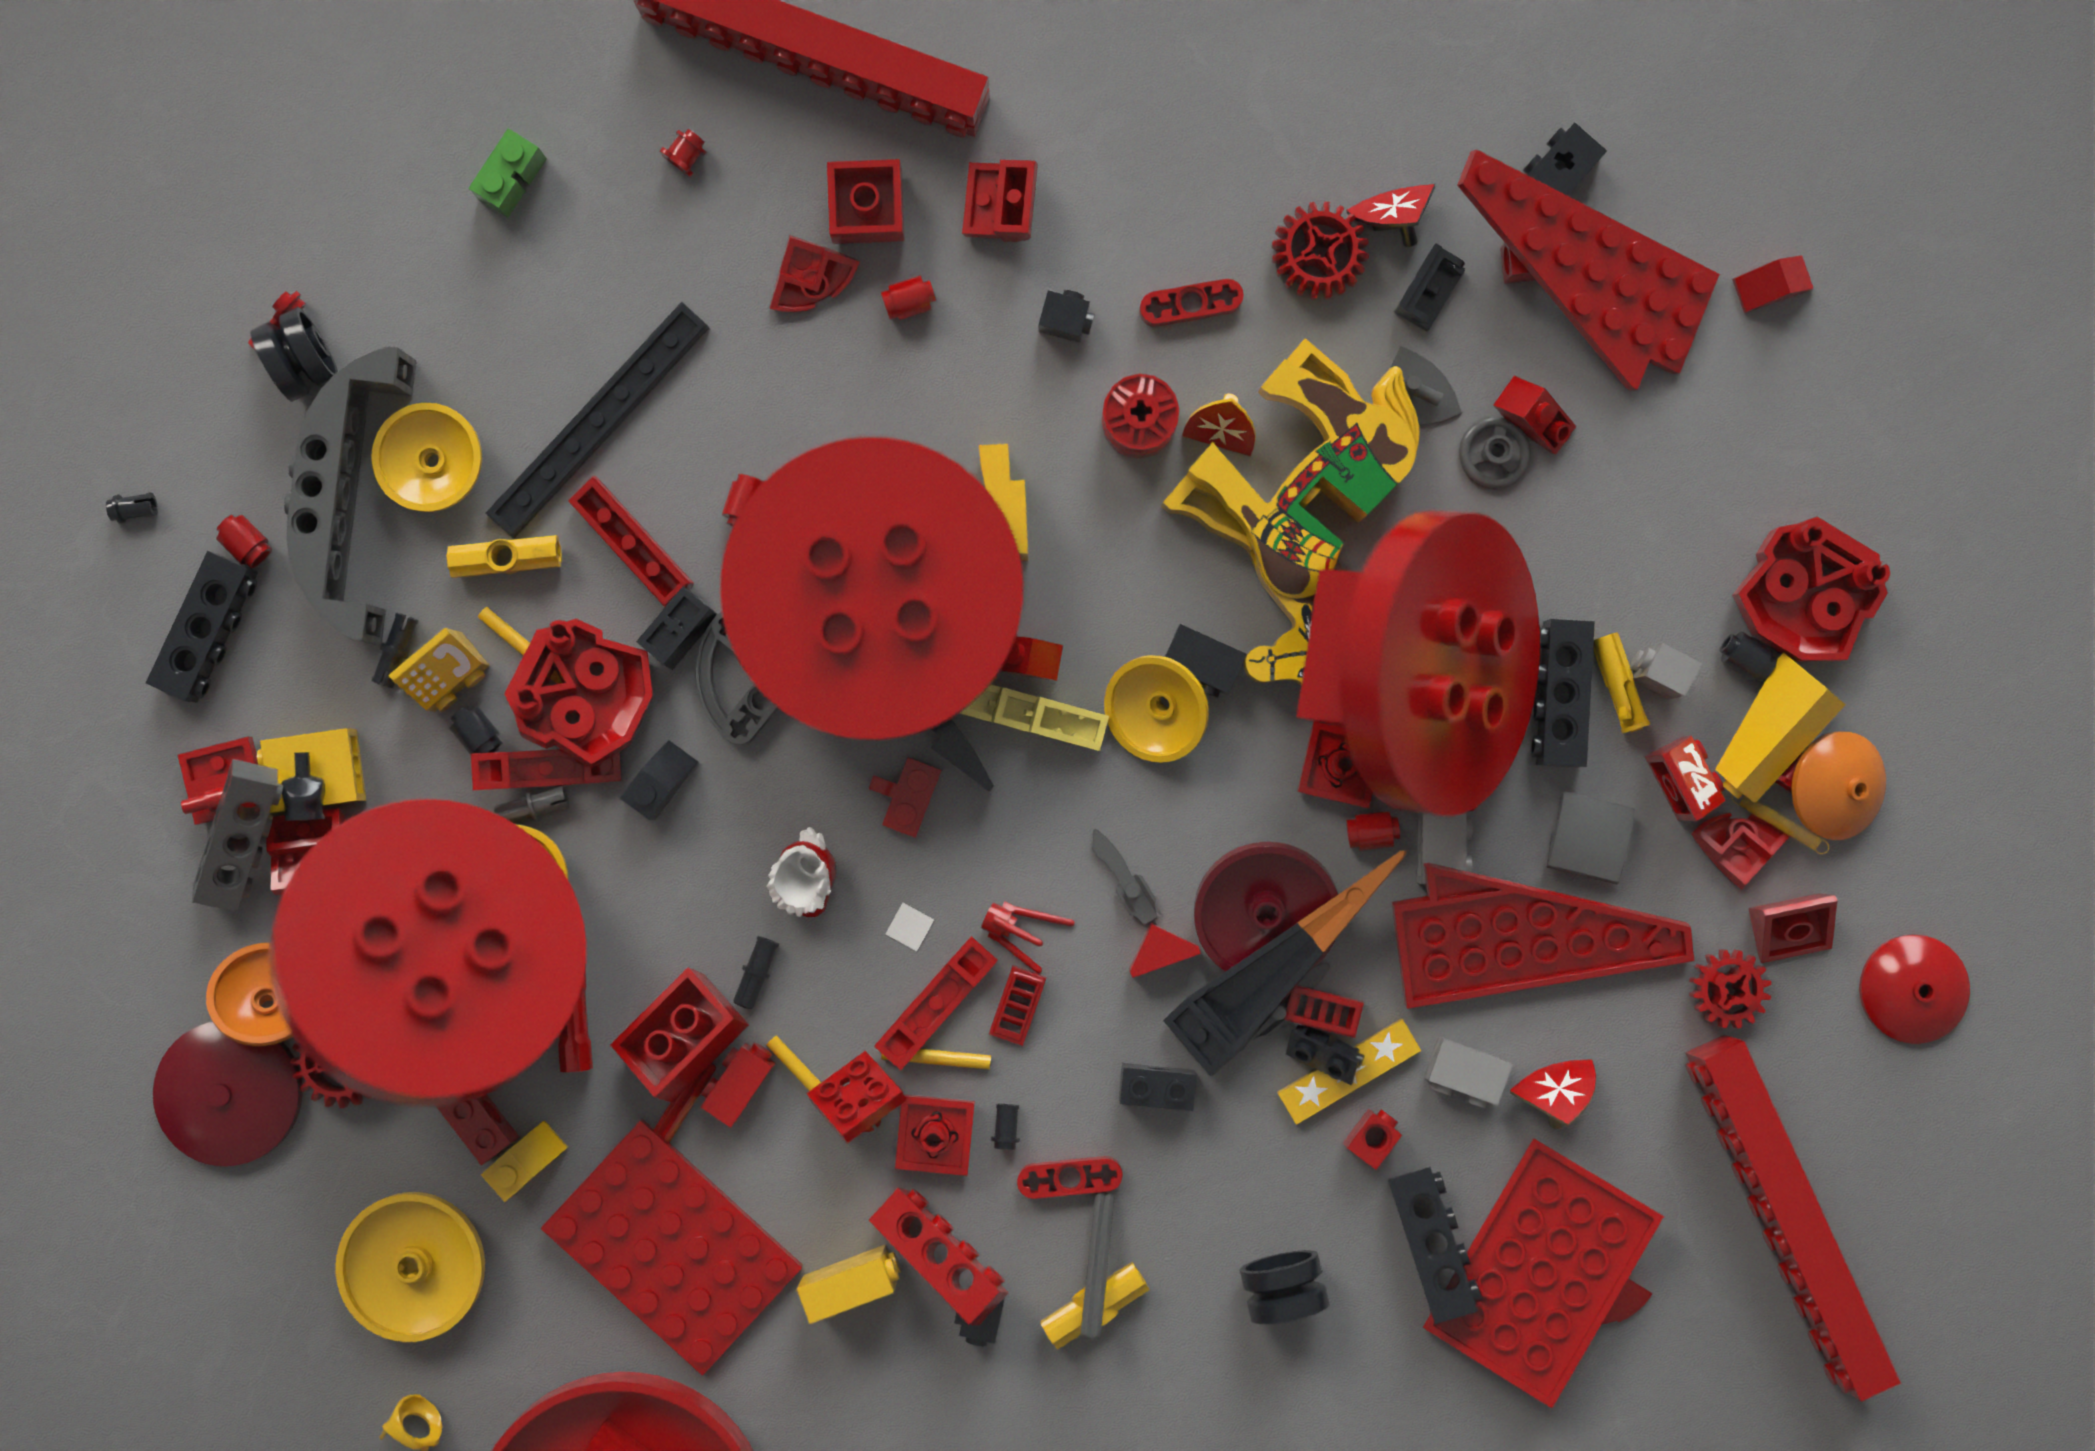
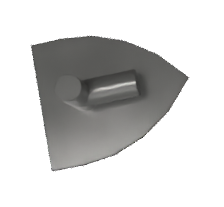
(1427, 388)

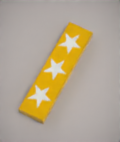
(1320, 1090)

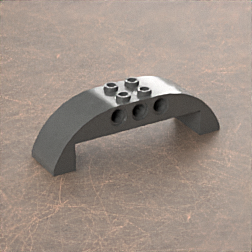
(337, 428)

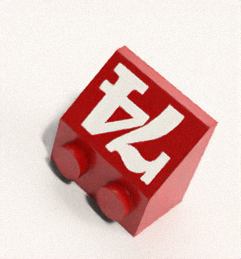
(1686, 778)

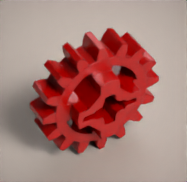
(1720, 999)

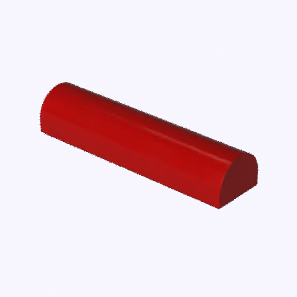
(629, 540)

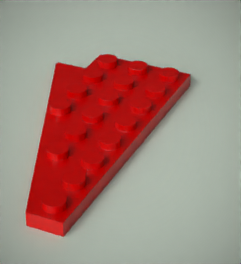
(1505, 936)

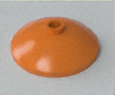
(1839, 785)
(236, 998)

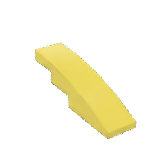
(1040, 716)

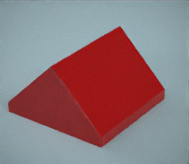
(1794, 926)

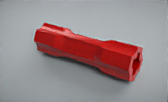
(574, 1041)

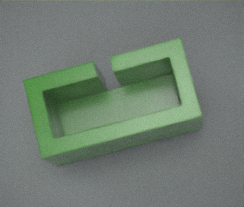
(495, 180)

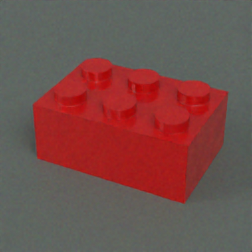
(679, 1035)

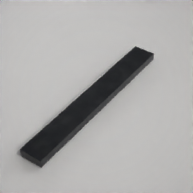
(597, 420)

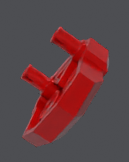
(1797, 616)
(607, 704)

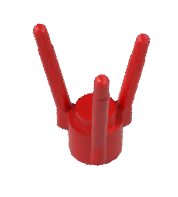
(1001, 922)

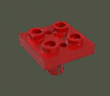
(1317, 779)
(861, 1102)
(934, 1135)

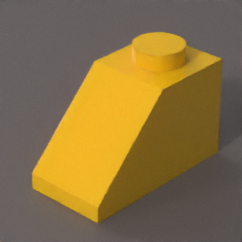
(524, 1161)

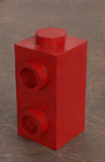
(738, 1084)

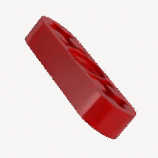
(1163, 299)
(1043, 1187)

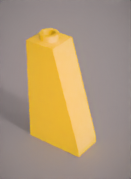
(1776, 729)

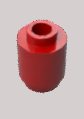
(908, 298)
(738, 496)
(243, 540)
(1372, 831)

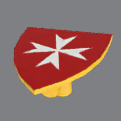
(1223, 424)

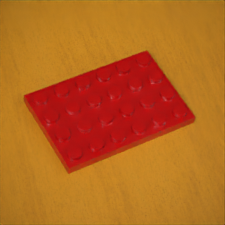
(671, 1246)
(1547, 1271)

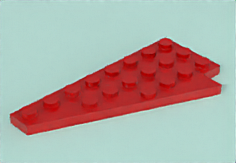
(1611, 282)

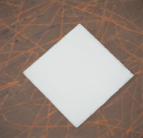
(909, 926)

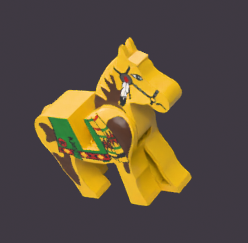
(1357, 466)

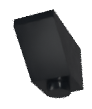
(659, 780)

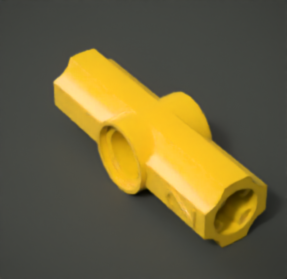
(482, 557)
(1121, 1289)

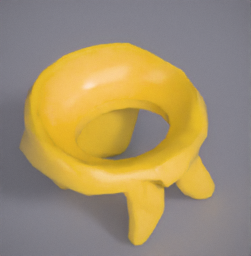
(414, 1405)

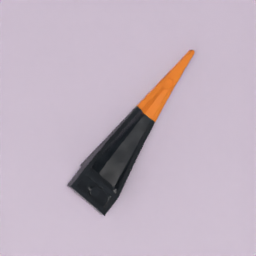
(1235, 1005)

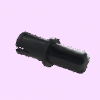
(755, 972)

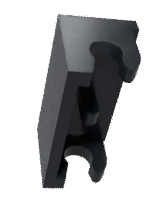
(1430, 287)
(677, 628)

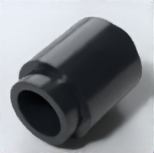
(1747, 656)
(475, 731)

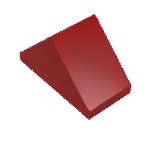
(1772, 283)
(1160, 949)

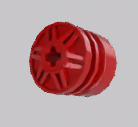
(1125, 431)

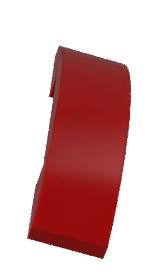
(538, 769)
(935, 1003)

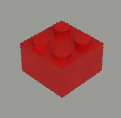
(865, 201)

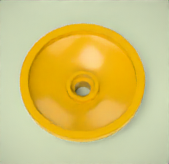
(403, 453)
(1141, 719)

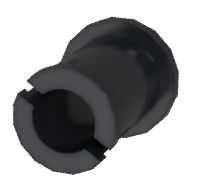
(123, 508)
(1006, 1127)

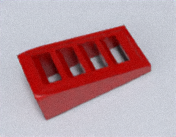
(1027, 977)
(1353, 1018)

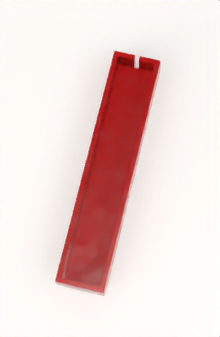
(833, 56)
(1791, 1218)

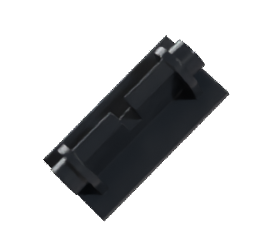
(1310, 1048)

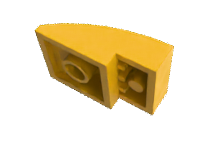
(1007, 493)

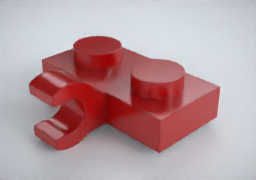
(908, 797)

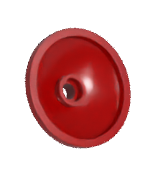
(1892, 985)

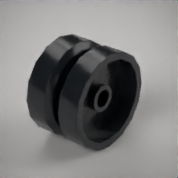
(294, 354)
(1284, 1287)

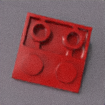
(206, 773)

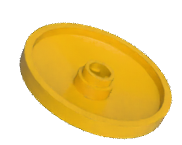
(410, 1266)

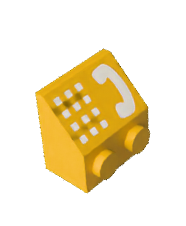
(441, 670)

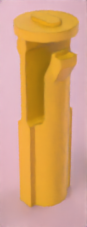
(1620, 682)

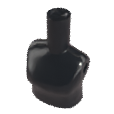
(303, 792)

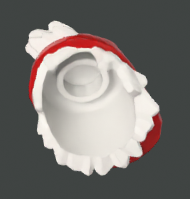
(803, 876)

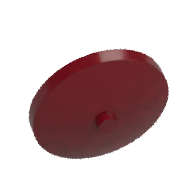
(1256, 897)
(225, 1097)

